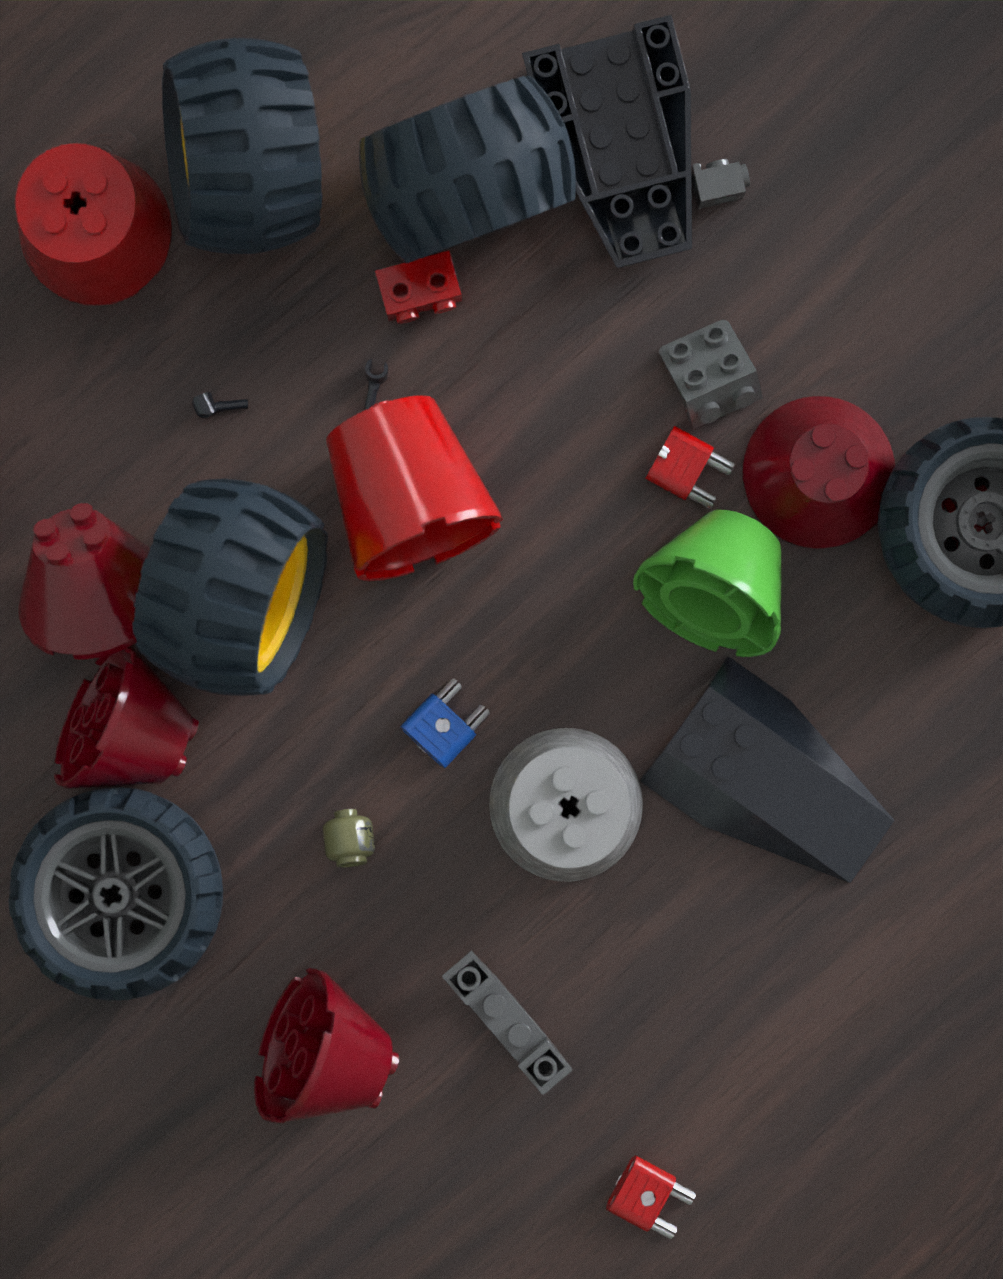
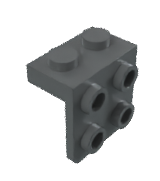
(711, 373)

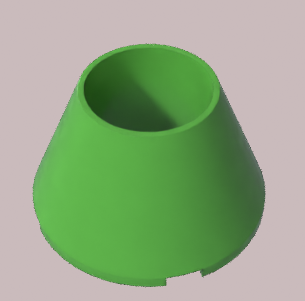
(717, 584)

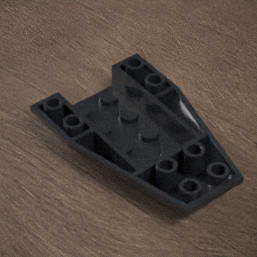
(628, 134)

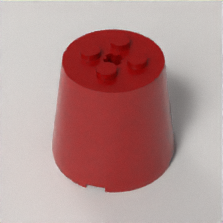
(111, 243)
(406, 489)

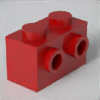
(419, 287)

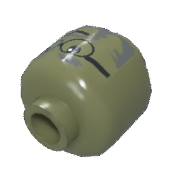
(348, 838)

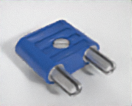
(439, 729)

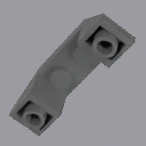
(508, 1021)

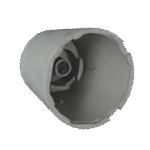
(528, 812)

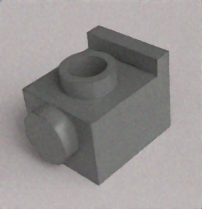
(719, 182)

